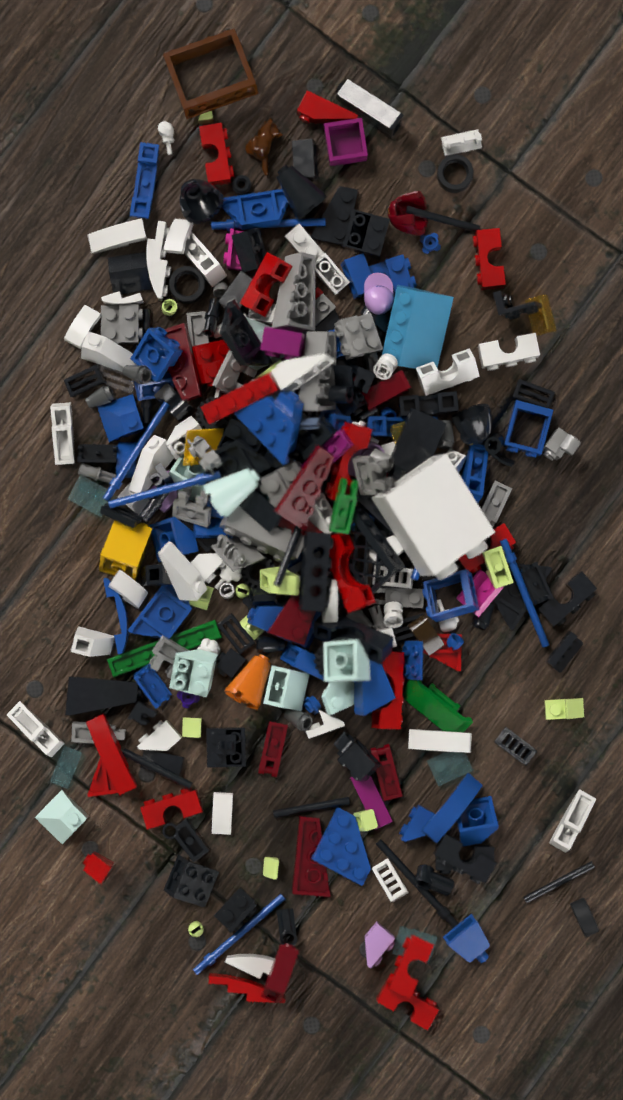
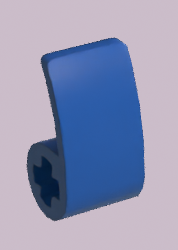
(123, 451)

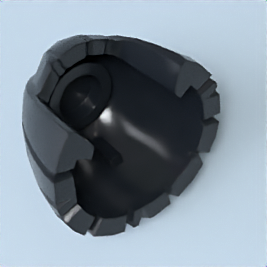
(200, 200)
(473, 423)

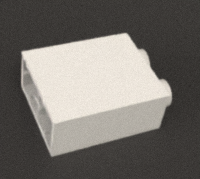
(434, 517)

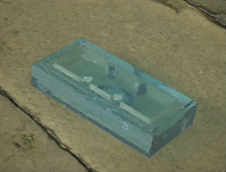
(66, 767)

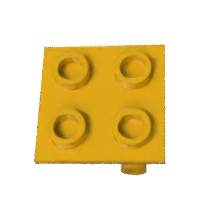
(211, 436)

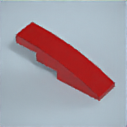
(111, 754)
(241, 985)

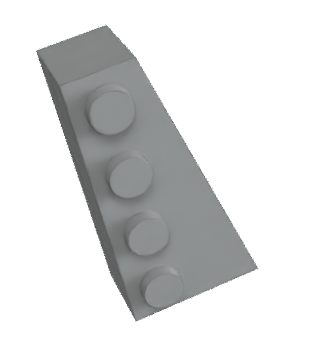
(297, 296)
(315, 391)
(251, 532)

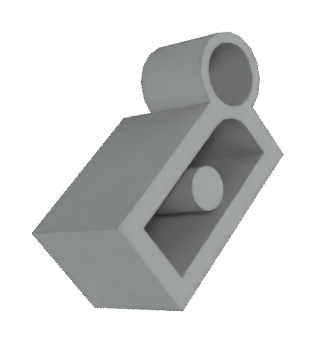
(560, 443)

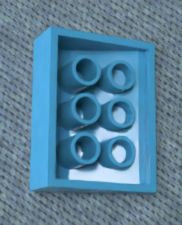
(417, 326)

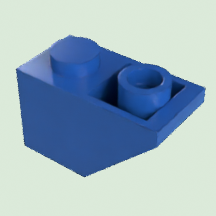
(419, 818)

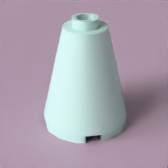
(231, 490)

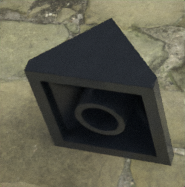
(129, 273)

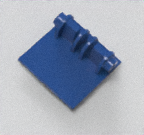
(413, 660)

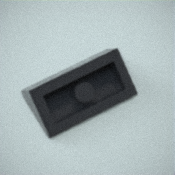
(262, 511)

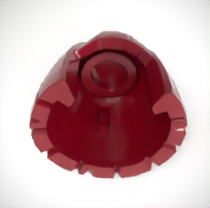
(408, 222)

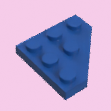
(343, 848)

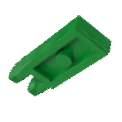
(343, 508)

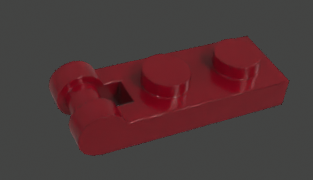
(273, 748)
(387, 774)

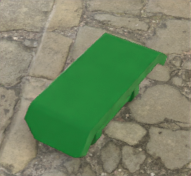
(436, 706)

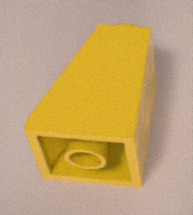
(125, 549)

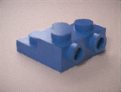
(397, 270)
(157, 352)

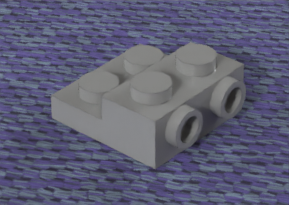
(122, 323)
(358, 336)
(278, 482)

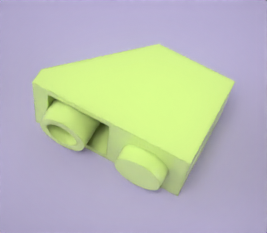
(289, 586)

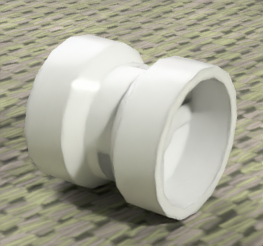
(385, 366)
(393, 614)

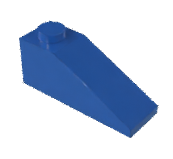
(475, 470)

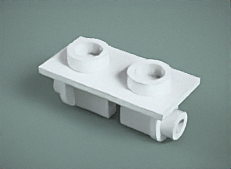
(461, 142)

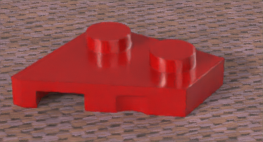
(446, 655)
(101, 782)

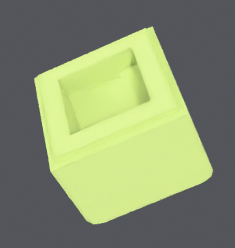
(206, 118)
(204, 600)
(252, 630)
(192, 727)
(366, 820)
(271, 867)

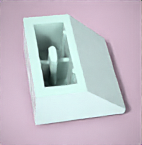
(193, 672)
(286, 688)

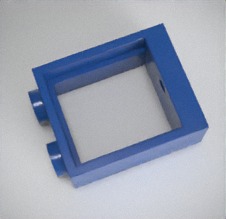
(534, 410)
(469, 591)

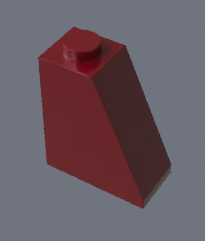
(386, 390)
(280, 973)

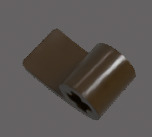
(425, 632)

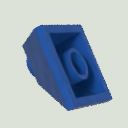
(121, 418)
(176, 532)
(477, 821)

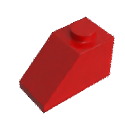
(97, 866)

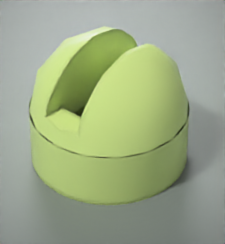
(165, 306)
(243, 586)
(194, 925)

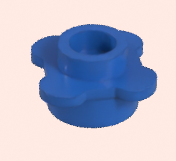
(430, 238)
(312, 705)

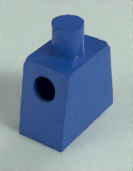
(468, 940)

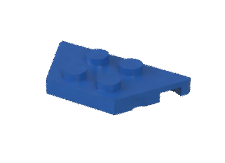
(256, 208)
(270, 425)
(161, 615)

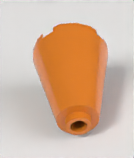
(250, 682)

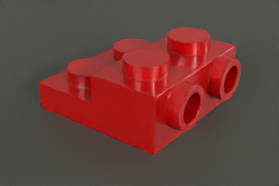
(209, 360)

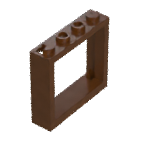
(219, 97)

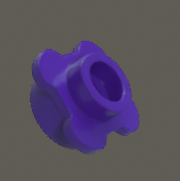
(187, 702)

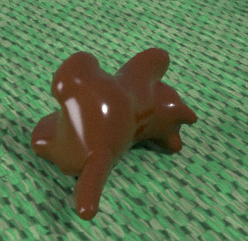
(260, 145)

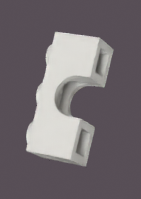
(492, 356)
(462, 370)

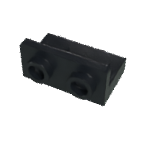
(564, 651)
(236, 909)

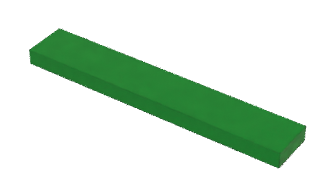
(141, 656)

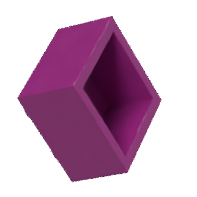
(345, 142)
(283, 342)

